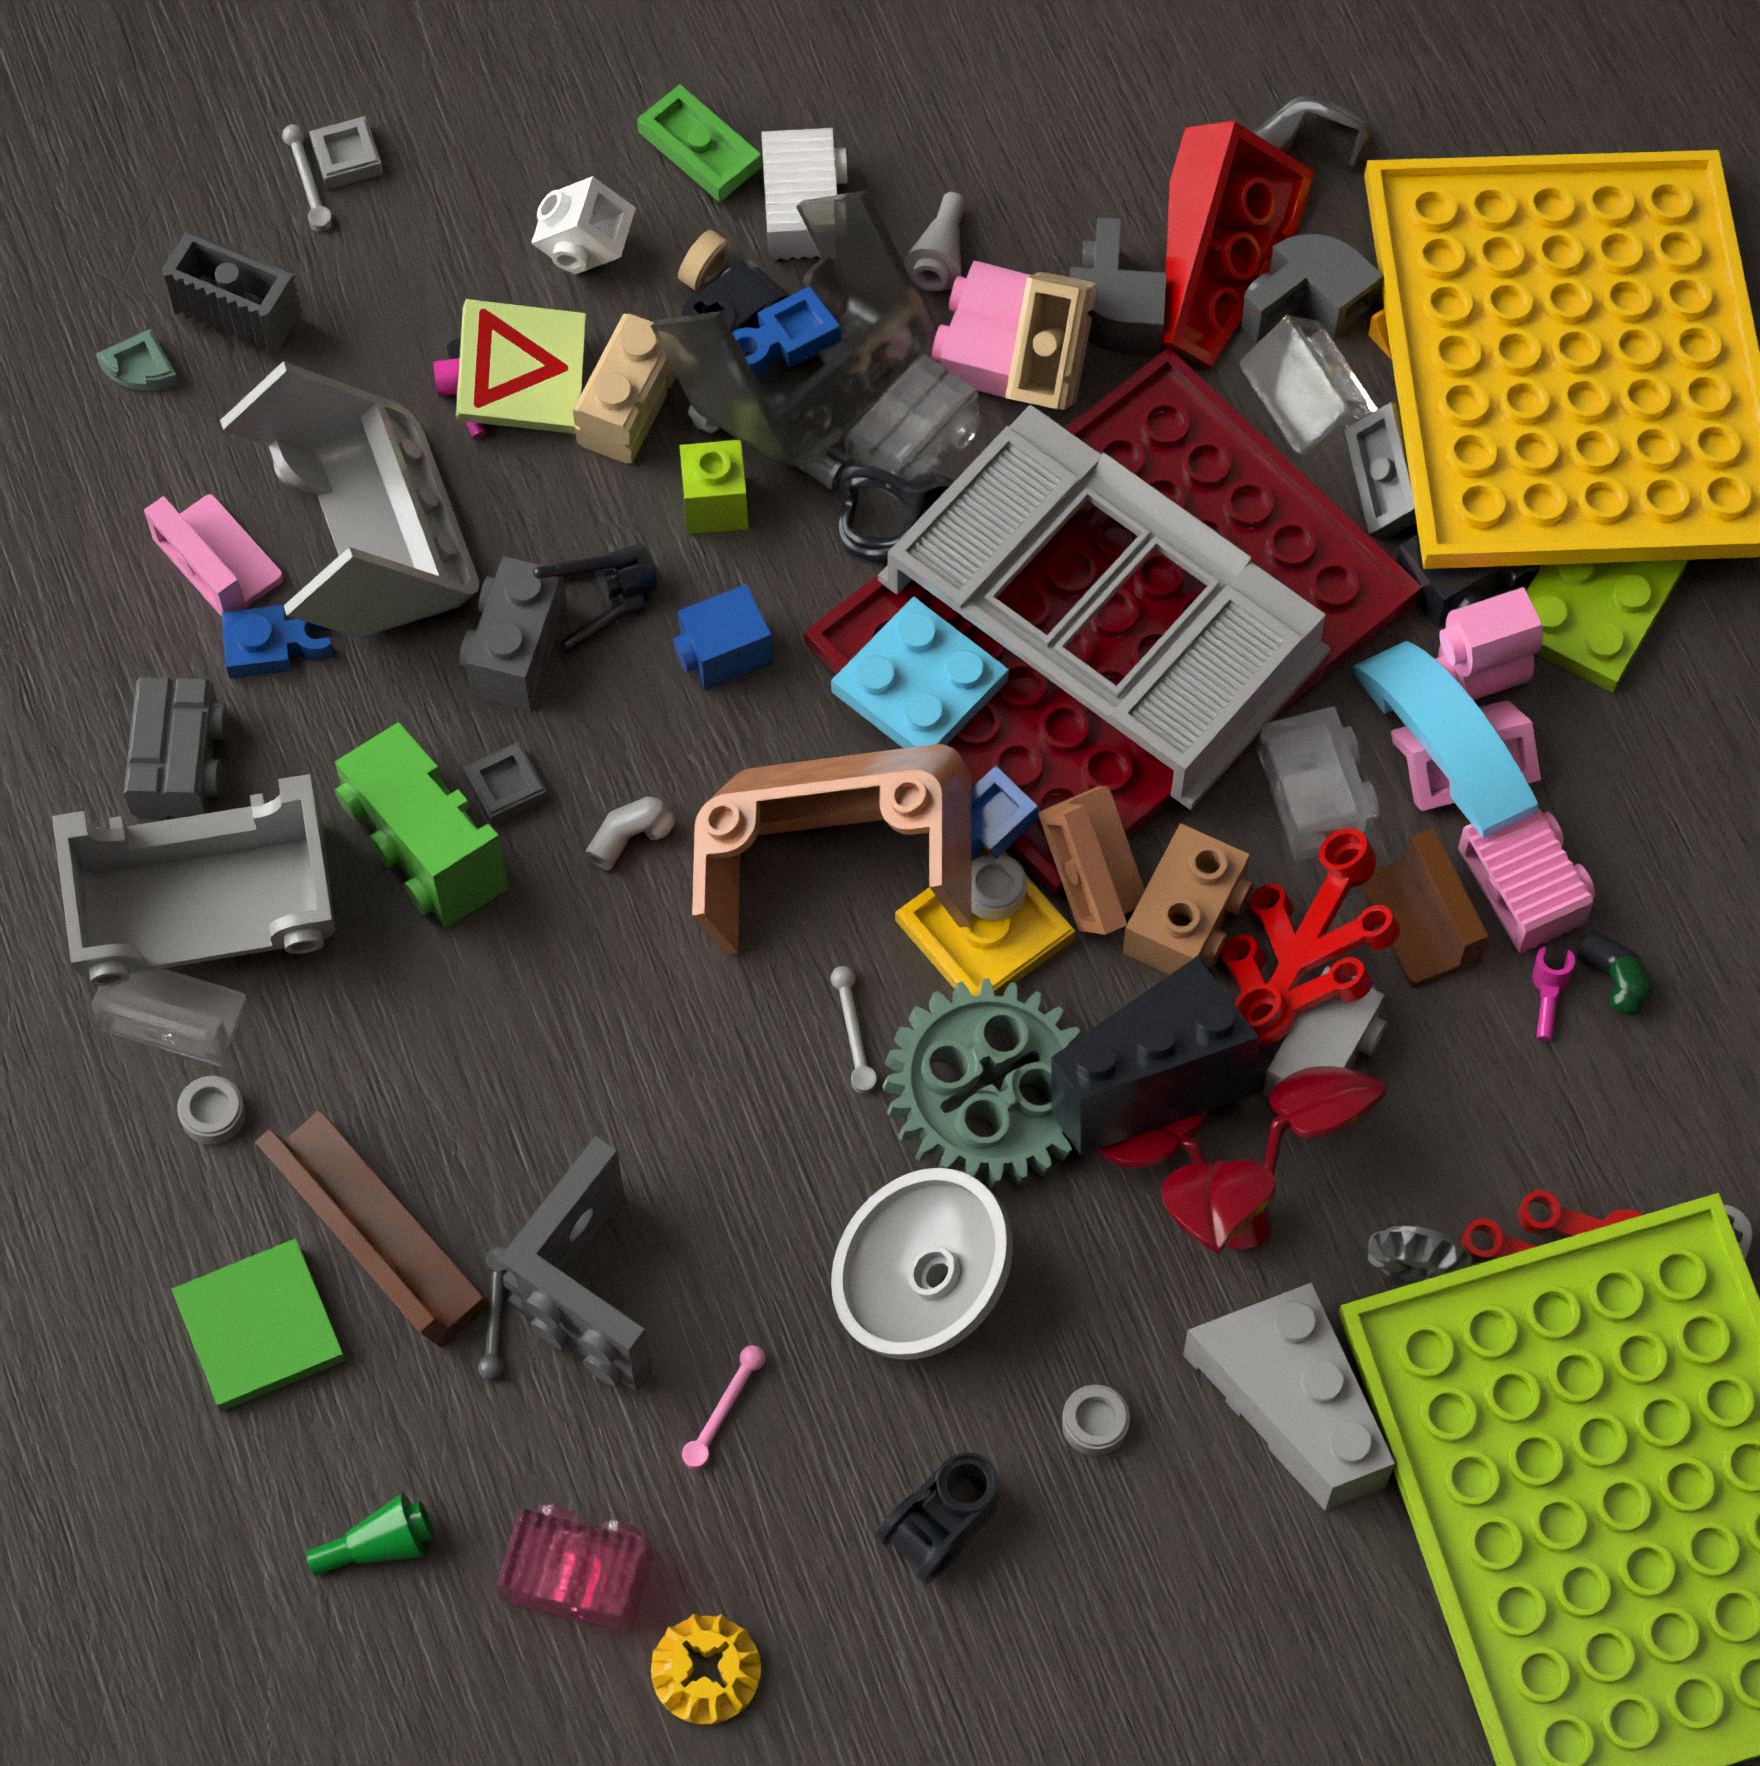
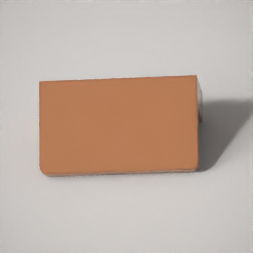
(1093, 860)

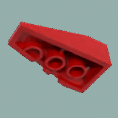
(1225, 213)

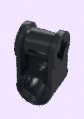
(737, 294)
(932, 1524)

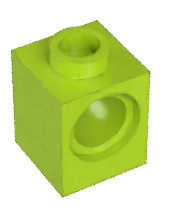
(714, 487)

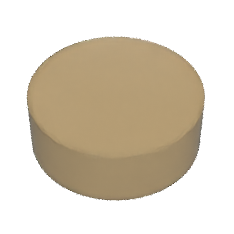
(704, 260)

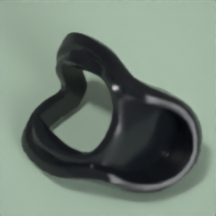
(915, 495)

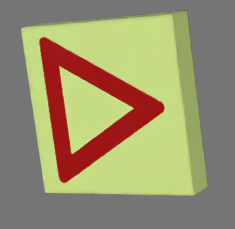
(520, 366)

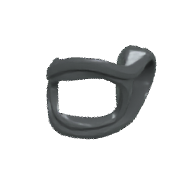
(1284, 124)

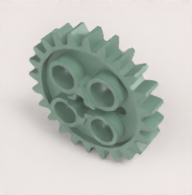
(956, 1036)

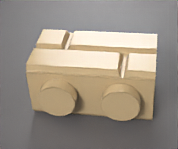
(1051, 340)
(624, 392)

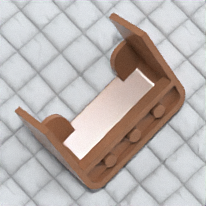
(908, 787)

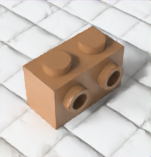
(1188, 902)

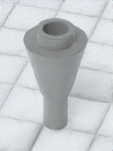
(937, 254)

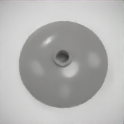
(903, 1247)

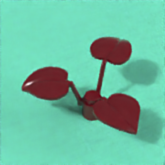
(1230, 1200)

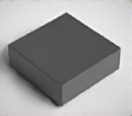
(505, 783)

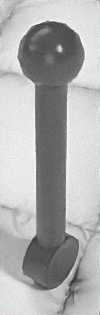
(492, 1366)

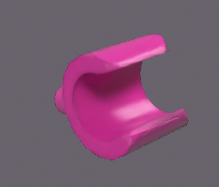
(446, 380)
(1550, 984)

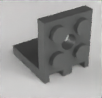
(556, 1303)

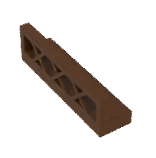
(375, 1227)

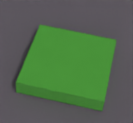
(258, 1325)

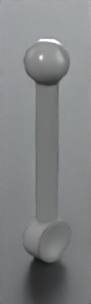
(319, 216)
(863, 1077)

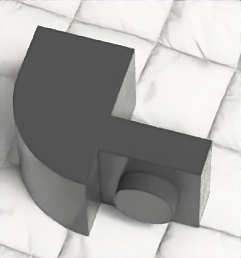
(1314, 276)
(1127, 303)

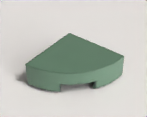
(138, 364)

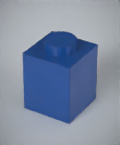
(723, 637)

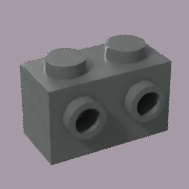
(514, 634)

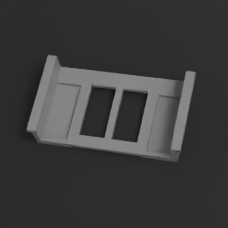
(1209, 675)

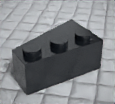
(1155, 1062)

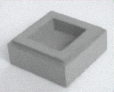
(346, 152)

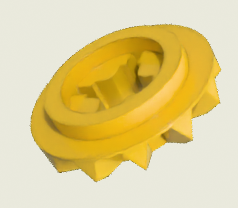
(703, 1700)

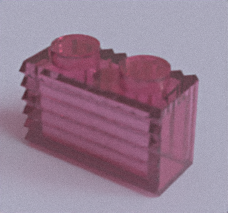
(576, 1567)

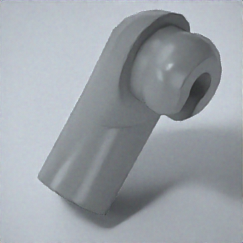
(625, 822)

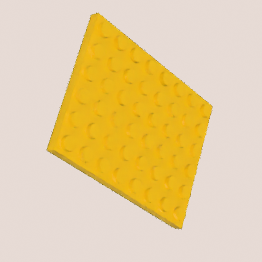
(1570, 357)

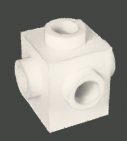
(583, 225)

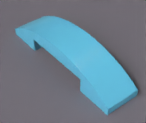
(1453, 733)

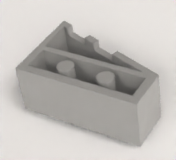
(1298, 1392)

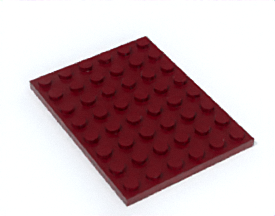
(1228, 476)

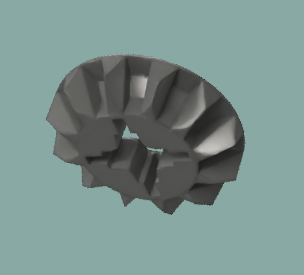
(1416, 1253)

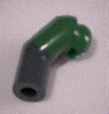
(1625, 969)

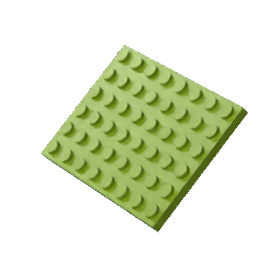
(1587, 1484)

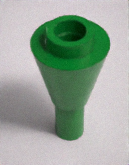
(389, 1534)

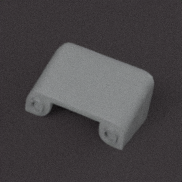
(195, 885)

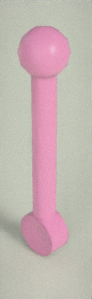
(696, 1453)

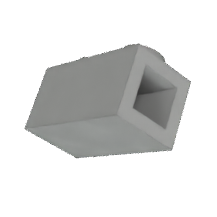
(1329, 1036)

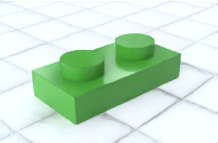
(699, 143)

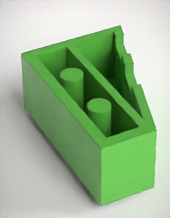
(421, 826)

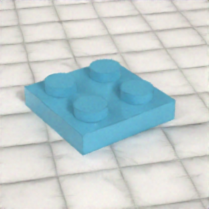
(919, 678)

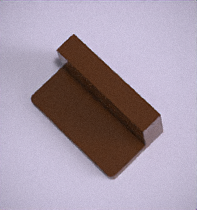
(1433, 911)

